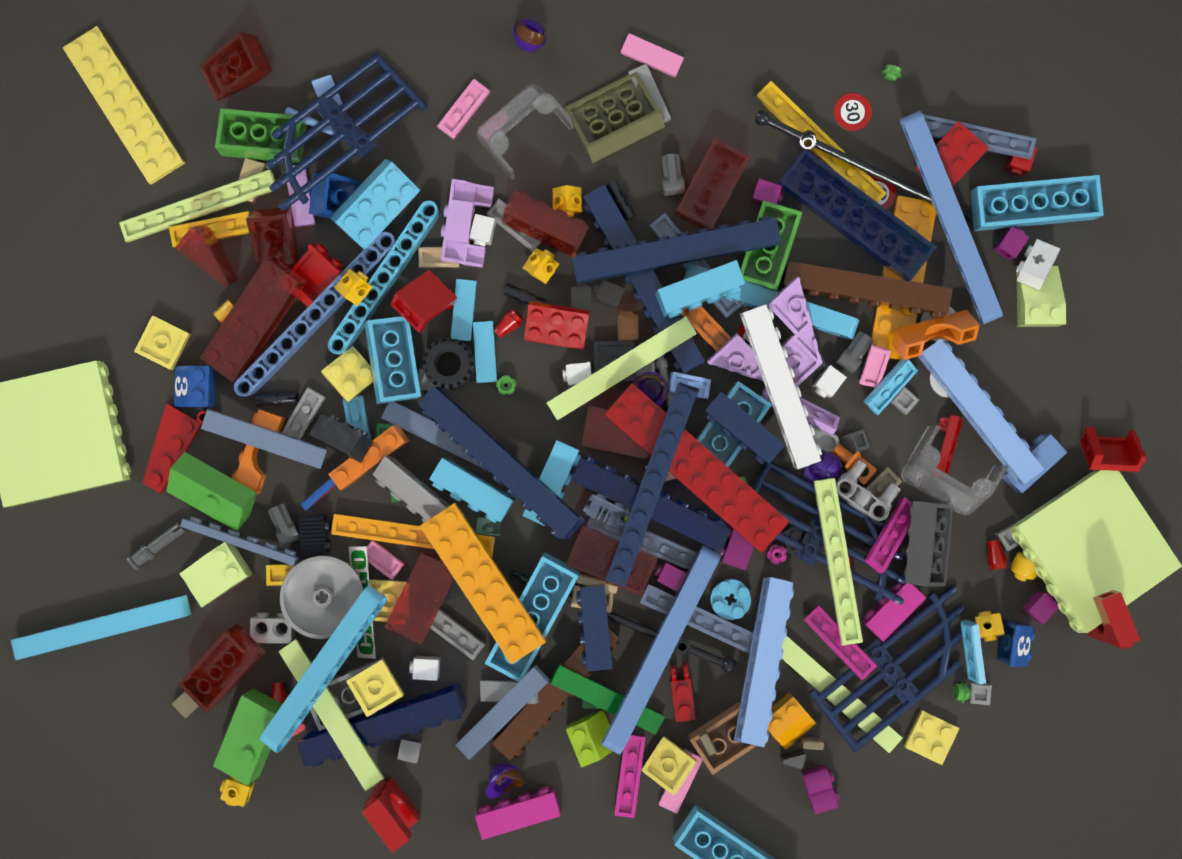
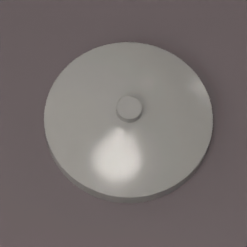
(319, 595)

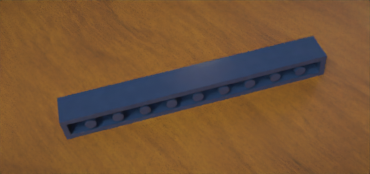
(677, 250)
(645, 284)
(500, 462)
(652, 483)

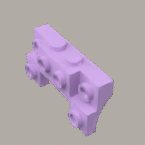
(459, 222)

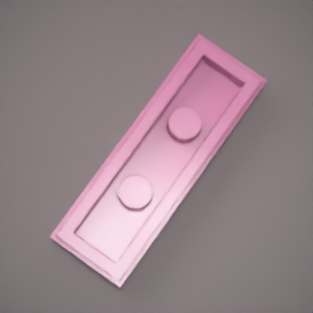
(652, 55)
(463, 109)
(674, 802)

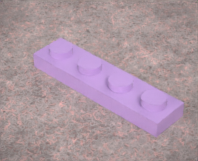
(816, 415)

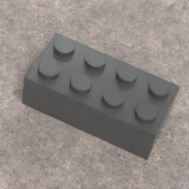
(928, 544)

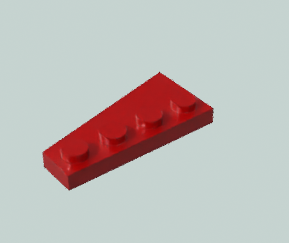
(173, 438)

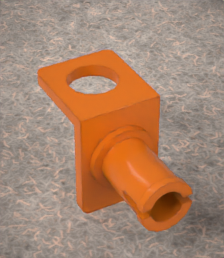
(849, 459)

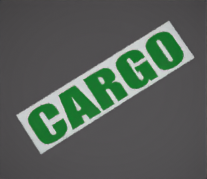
(359, 563)

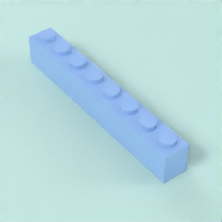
(980, 412)
(764, 662)

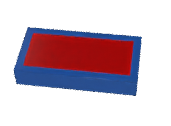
(319, 494)

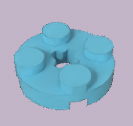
(720, 605)

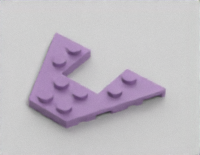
(800, 346)

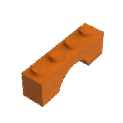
(955, 327)
(382, 446)
(249, 471)

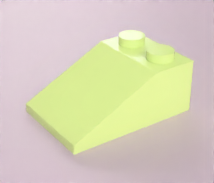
(1042, 306)
(216, 573)

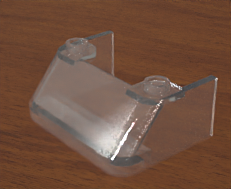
(492, 132)
(923, 475)

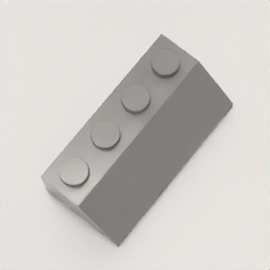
(409, 488)

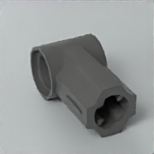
(673, 181)
(852, 356)
(286, 529)

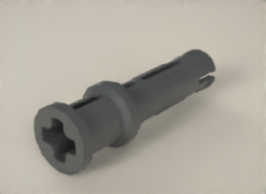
(148, 551)

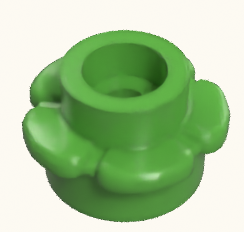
(891, 72)
(506, 390)
(961, 692)

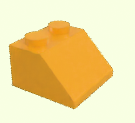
(789, 721)

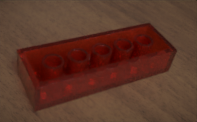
(253, 319)

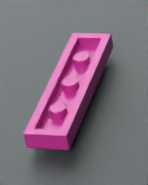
(890, 536)
(849, 654)
(630, 776)

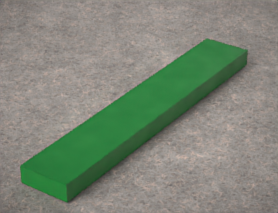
(601, 696)

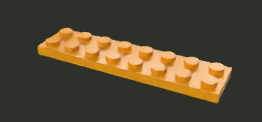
(920, 217)
(483, 583)

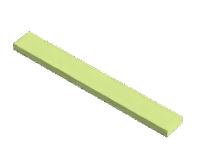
(197, 206)
(621, 368)
(838, 561)
(820, 679)
(335, 721)

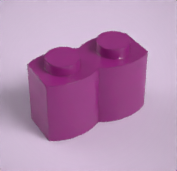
(820, 789)

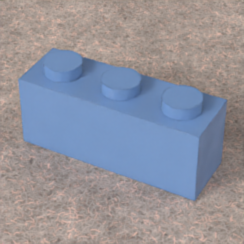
(1048, 451)

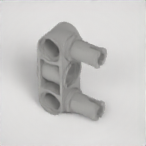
(861, 498)

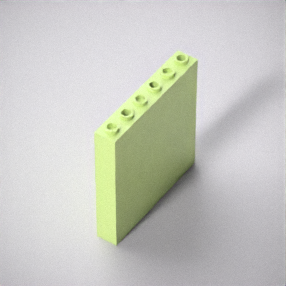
(59, 434)
(1093, 543)

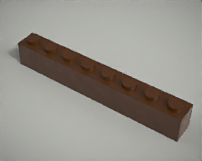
(870, 289)
(550, 699)

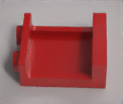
(318, 270)
(423, 300)
(1112, 452)

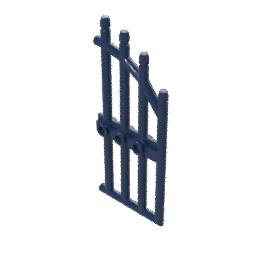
(344, 126)
(813, 541)
(892, 674)

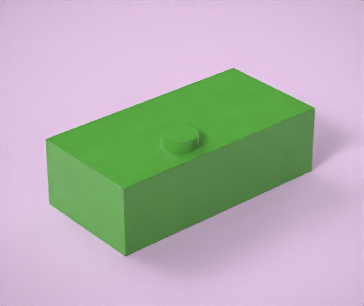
(249, 135)
(768, 264)
(210, 491)
(242, 752)

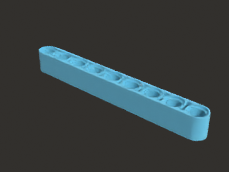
(385, 268)
(821, 318)
(101, 627)
(323, 669)

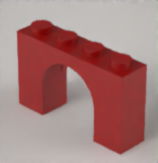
(1117, 623)
(390, 813)

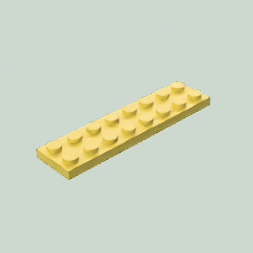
(123, 105)

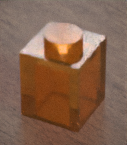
(627, 326)

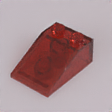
(236, 66)
(273, 236)
(206, 252)

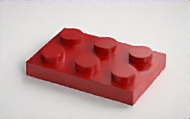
(959, 151)
(556, 325)

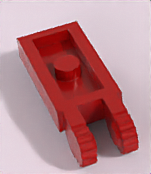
(682, 695)

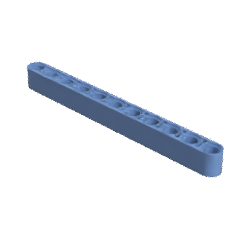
(951, 217)
(306, 318)
(661, 650)

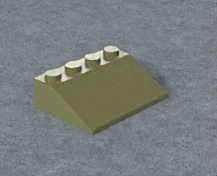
(615, 117)

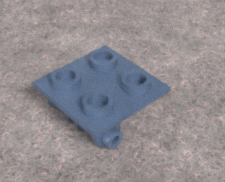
(600, 502)

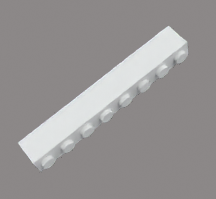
(780, 386)

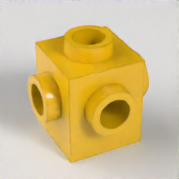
(567, 199)
(541, 265)
(353, 286)
(992, 619)
(235, 792)

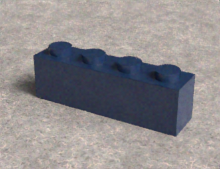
(744, 428)
(595, 627)

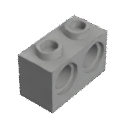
(273, 632)

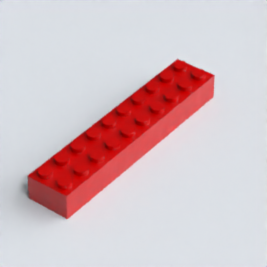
(700, 471)

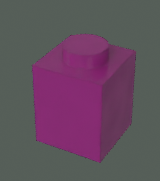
(767, 192)
(1011, 242)
(670, 576)
(1041, 607)

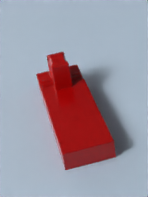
(952, 427)

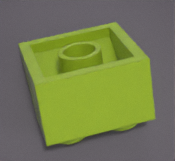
(587, 736)

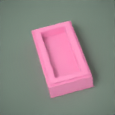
(874, 366)
(383, 560)

